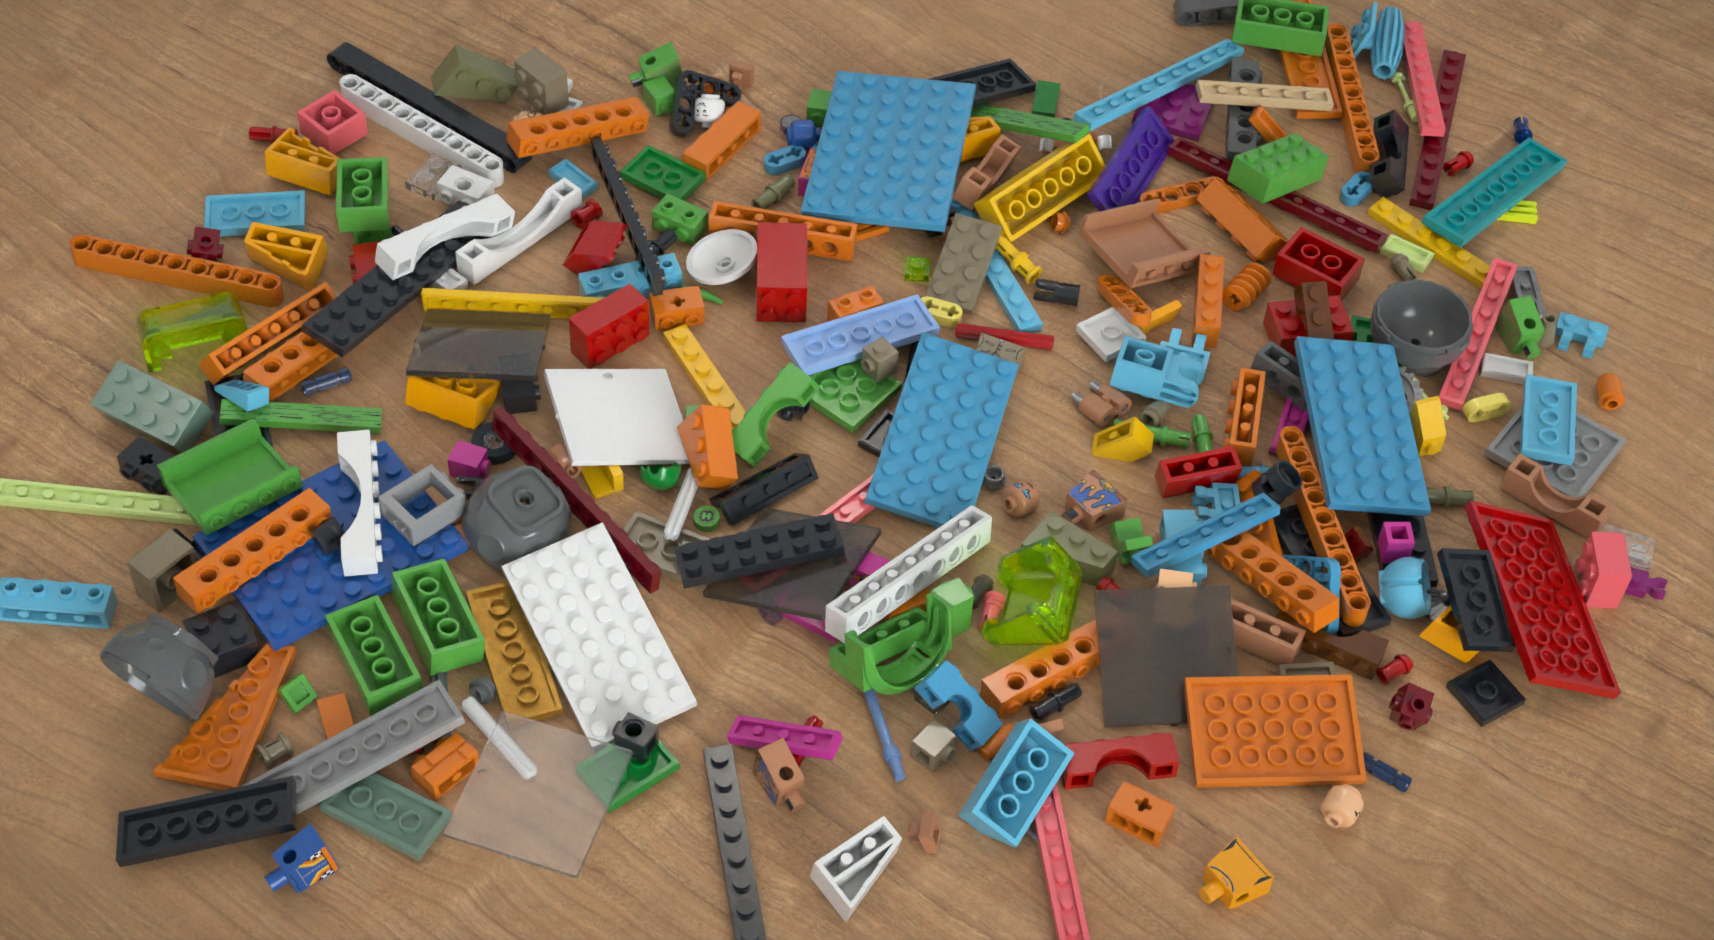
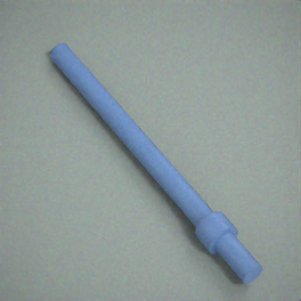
(891, 752)

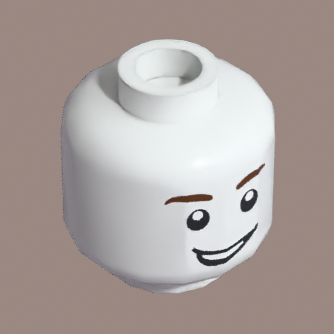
(708, 109)

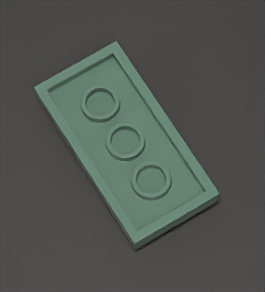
(389, 814)

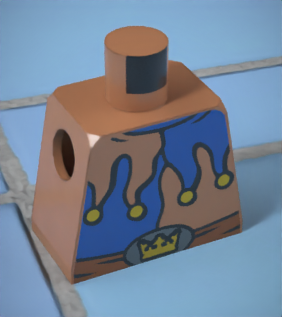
(1094, 502)
(780, 775)

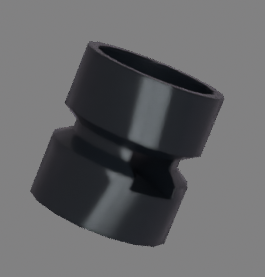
(1278, 482)

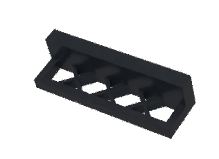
(765, 487)

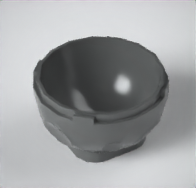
(1423, 324)
(506, 529)
(163, 664)

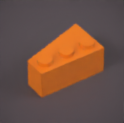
(710, 446)

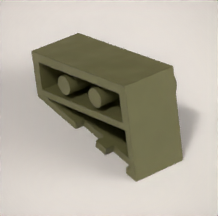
(473, 77)
(1091, 554)

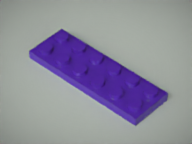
(1132, 163)

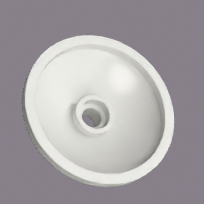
(722, 257)

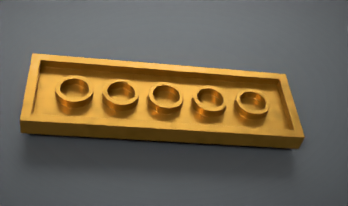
(514, 654)

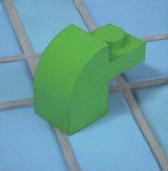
(1128, 538)

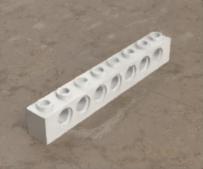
(908, 573)

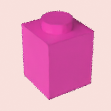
(468, 460)
(1395, 541)

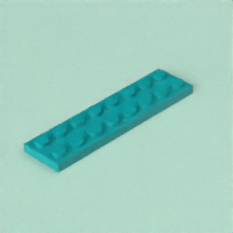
(1494, 192)

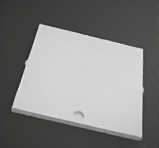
(617, 416)

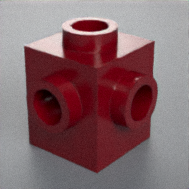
(205, 244)
(1411, 706)

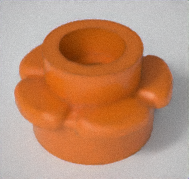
(1060, 222)

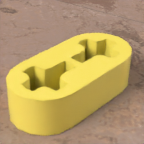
(941, 311)
(1486, 407)

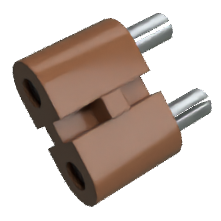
(1103, 405)

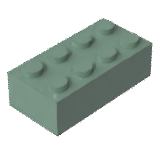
(152, 408)

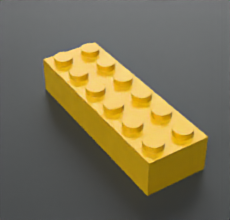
(1042, 188)

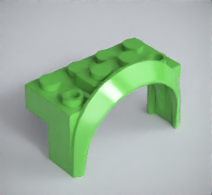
(910, 630)

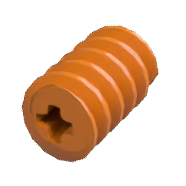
(1246, 286)

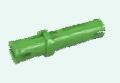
(1167, 436)

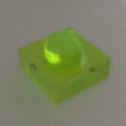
(917, 269)

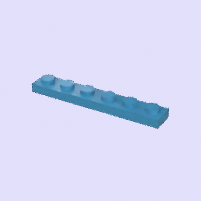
(1205, 535)

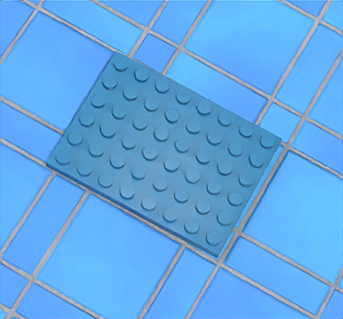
(889, 151)

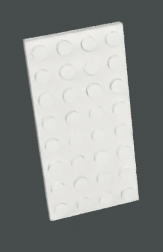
(598, 633)

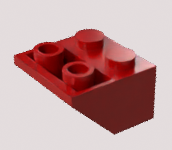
(595, 246)

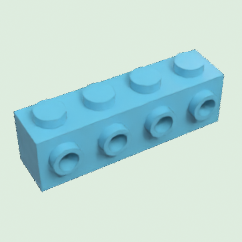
(610, 279)
(57, 602)

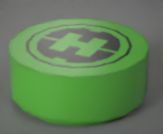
(706, 518)

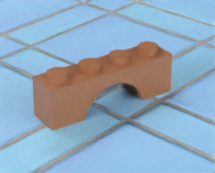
(981, 180)
(1529, 484)

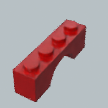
(1150, 754)

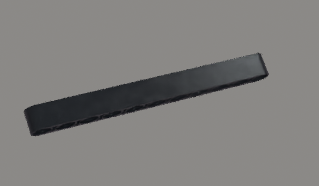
(351, 60)

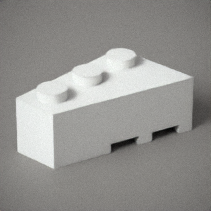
(855, 865)

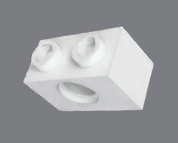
(463, 186)

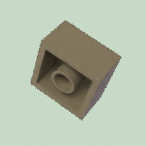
(541, 82)
(157, 565)

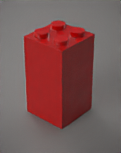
(781, 272)

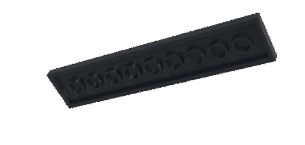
(378, 298)

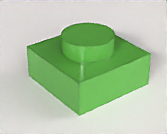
(297, 693)

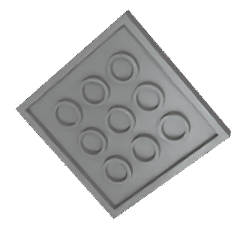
(1593, 453)

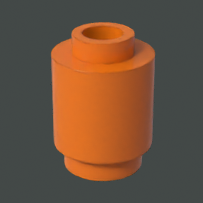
(1610, 391)

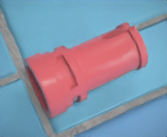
(992, 606)

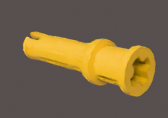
(1019, 260)

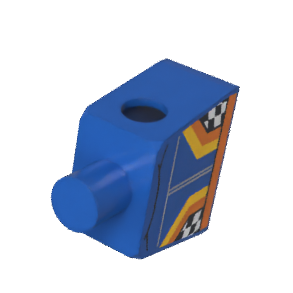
(302, 861)

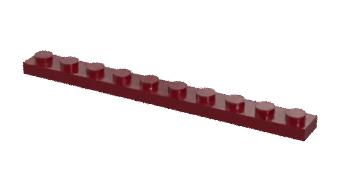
(1434, 147)
(1293, 202)
(580, 503)

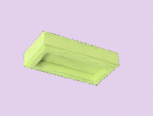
(1418, 257)

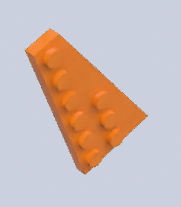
(226, 735)

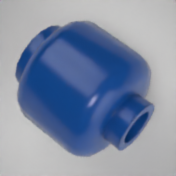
(802, 133)

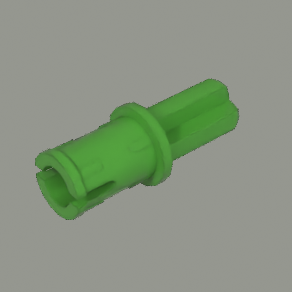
(1202, 436)

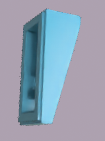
(244, 394)

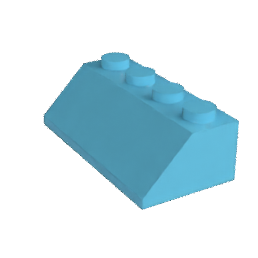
(1016, 783)

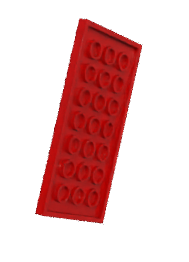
(1543, 601)

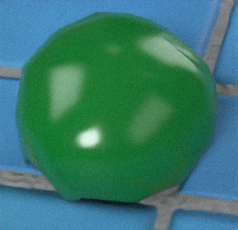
(660, 477)

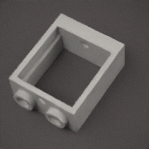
(434, 520)

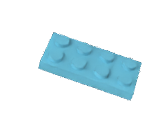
(236, 212)
(1548, 420)

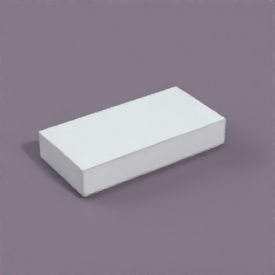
(1505, 368)

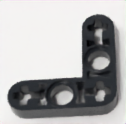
(693, 92)

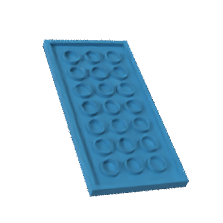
(1361, 427)
(941, 432)

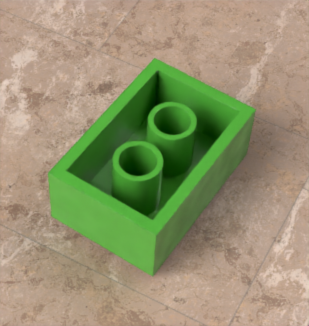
(363, 194)

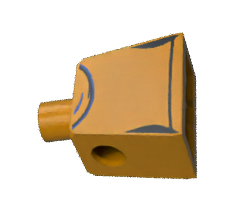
(1235, 876)

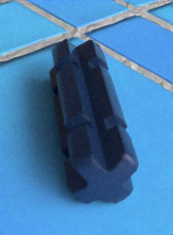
(326, 381)
(1386, 773)

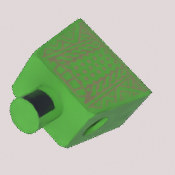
(656, 64)
(1521, 327)

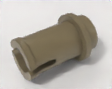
(1400, 263)

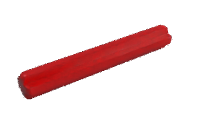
(1021, 338)

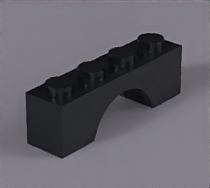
(1392, 137)

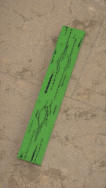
(1034, 124)
(304, 416)

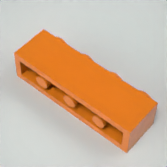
(723, 139)
(1208, 299)

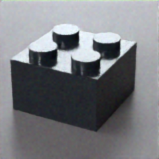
(226, 635)

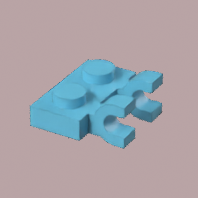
(1581, 330)
(1195, 353)
(1221, 495)

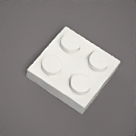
(1106, 333)

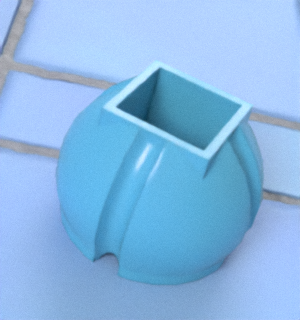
(1405, 588)

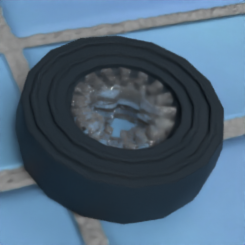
(484, 437)

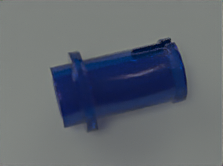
(1522, 130)

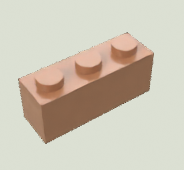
(1265, 634)

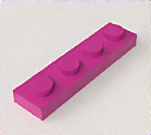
(799, 738)

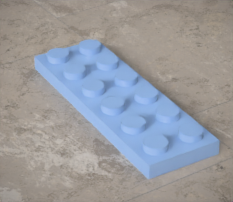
(844, 338)

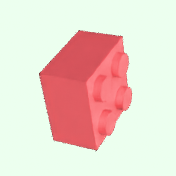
(332, 122)
(1604, 569)

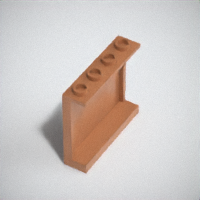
(1139, 244)

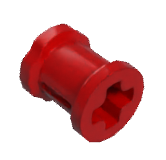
(586, 213)

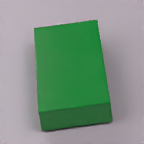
(1046, 98)

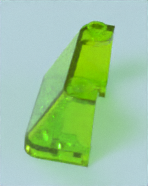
(188, 324)
(1040, 596)

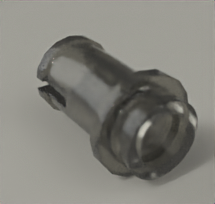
(981, 586)

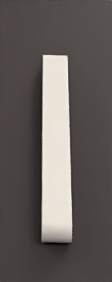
(421, 129)

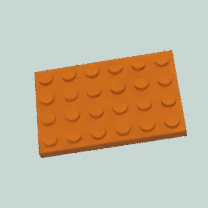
(1274, 731)

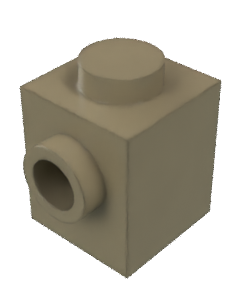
(879, 359)
(933, 745)

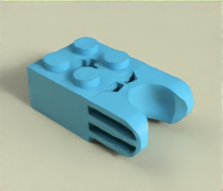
(1157, 373)

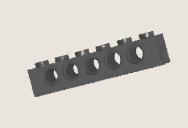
(1240, 132)
(1281, 373)

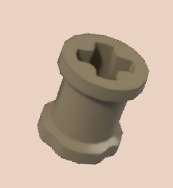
(274, 750)

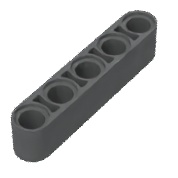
(1204, 11)

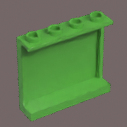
(228, 477)

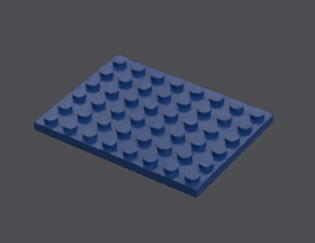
(306, 585)

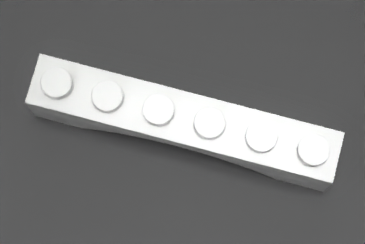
(483, 218)
(485, 256)
(359, 543)

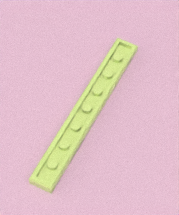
(92, 501)

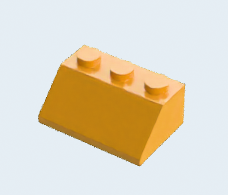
(453, 399)

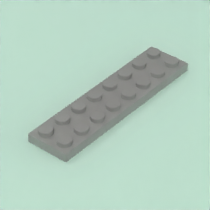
(369, 745)

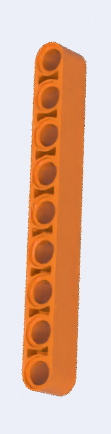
(1355, 113)
(176, 270)
(1324, 526)

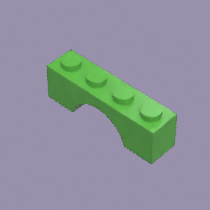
(789, 389)

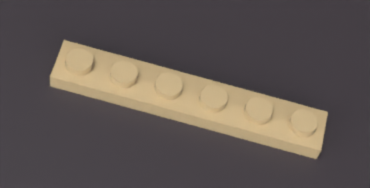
(1264, 94)

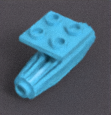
(1383, 38)

